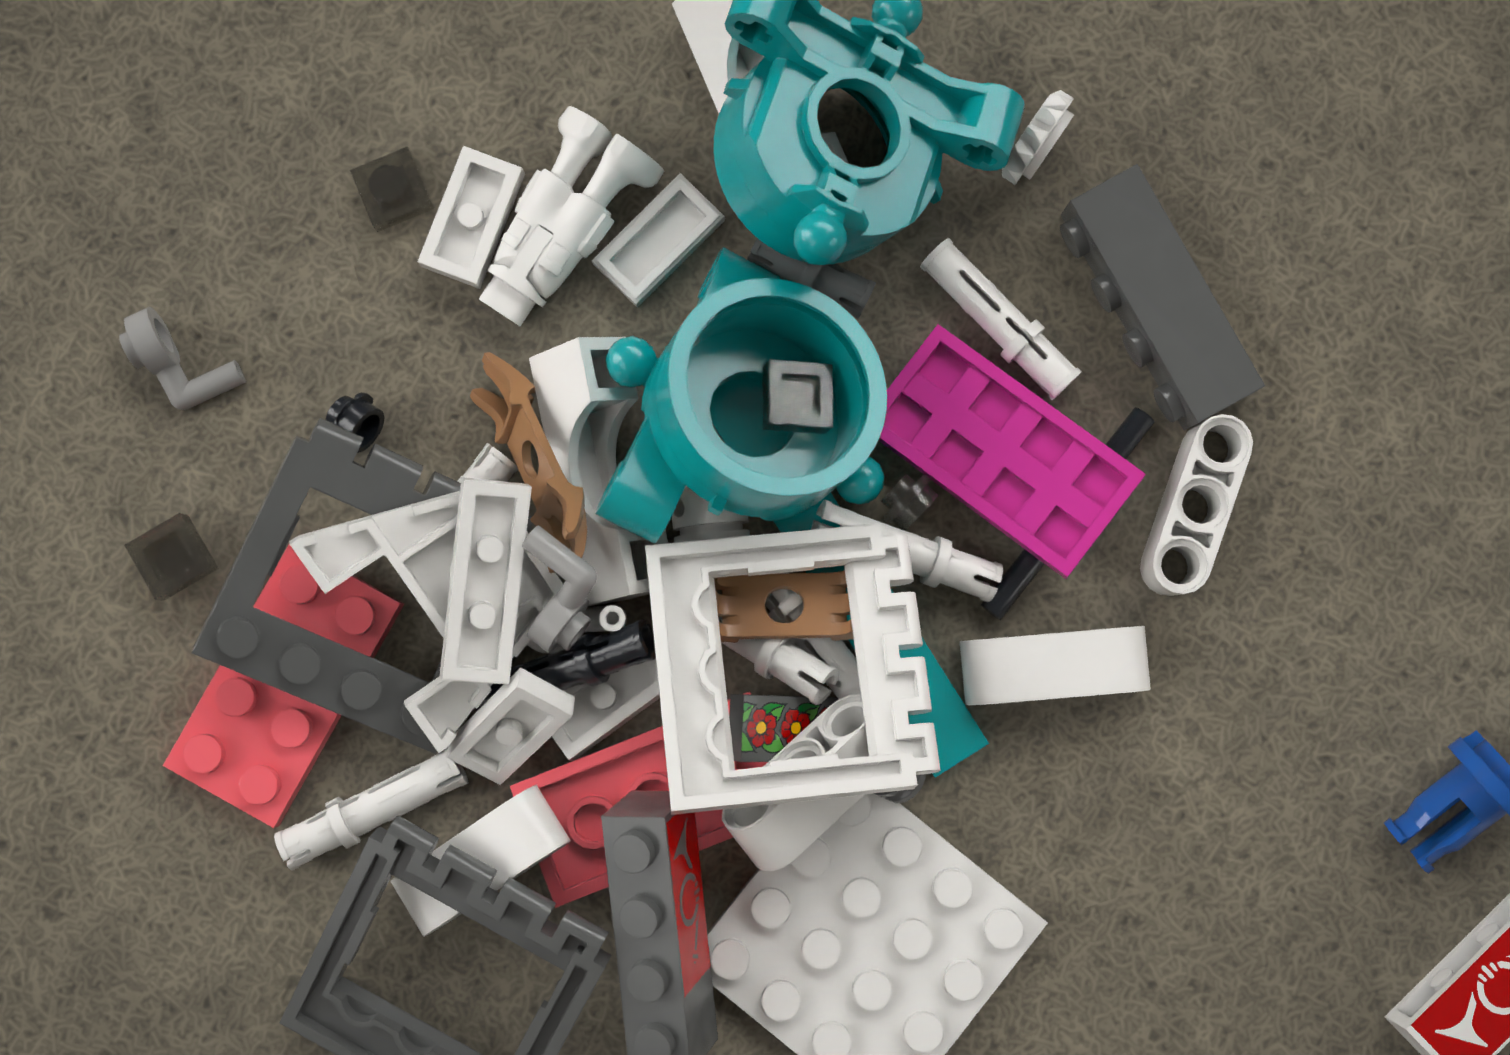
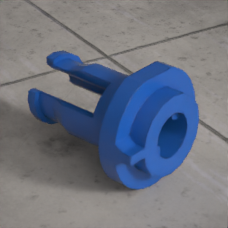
(1478, 781)

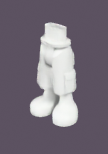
(563, 226)

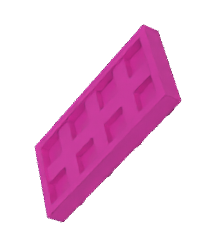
(1005, 451)

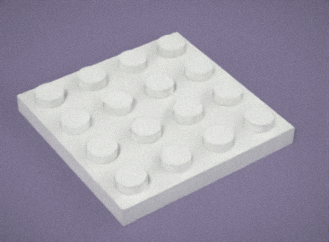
(870, 939)

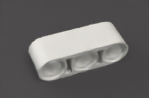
(1219, 487)
(1055, 665)
(782, 831)
(506, 839)

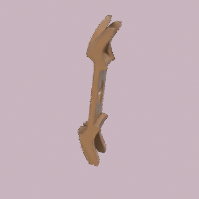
(557, 501)
(745, 613)

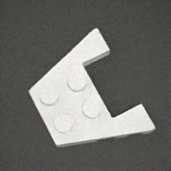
(420, 548)

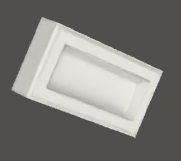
(658, 240)

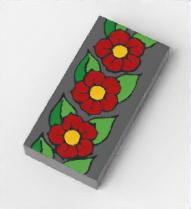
(768, 723)

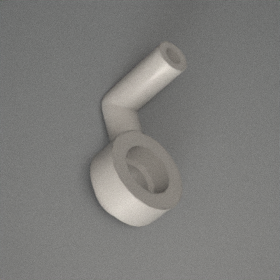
(151, 345)
(563, 617)

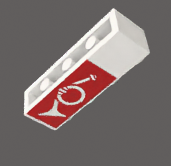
(1465, 997)

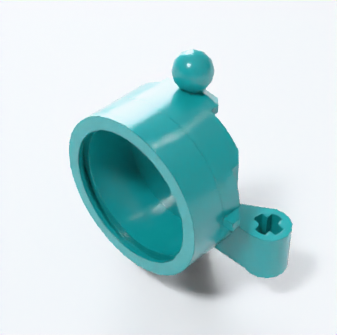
(771, 145)
(730, 335)

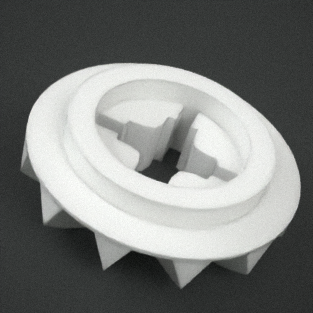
(1039, 137)

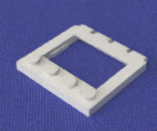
(693, 674)

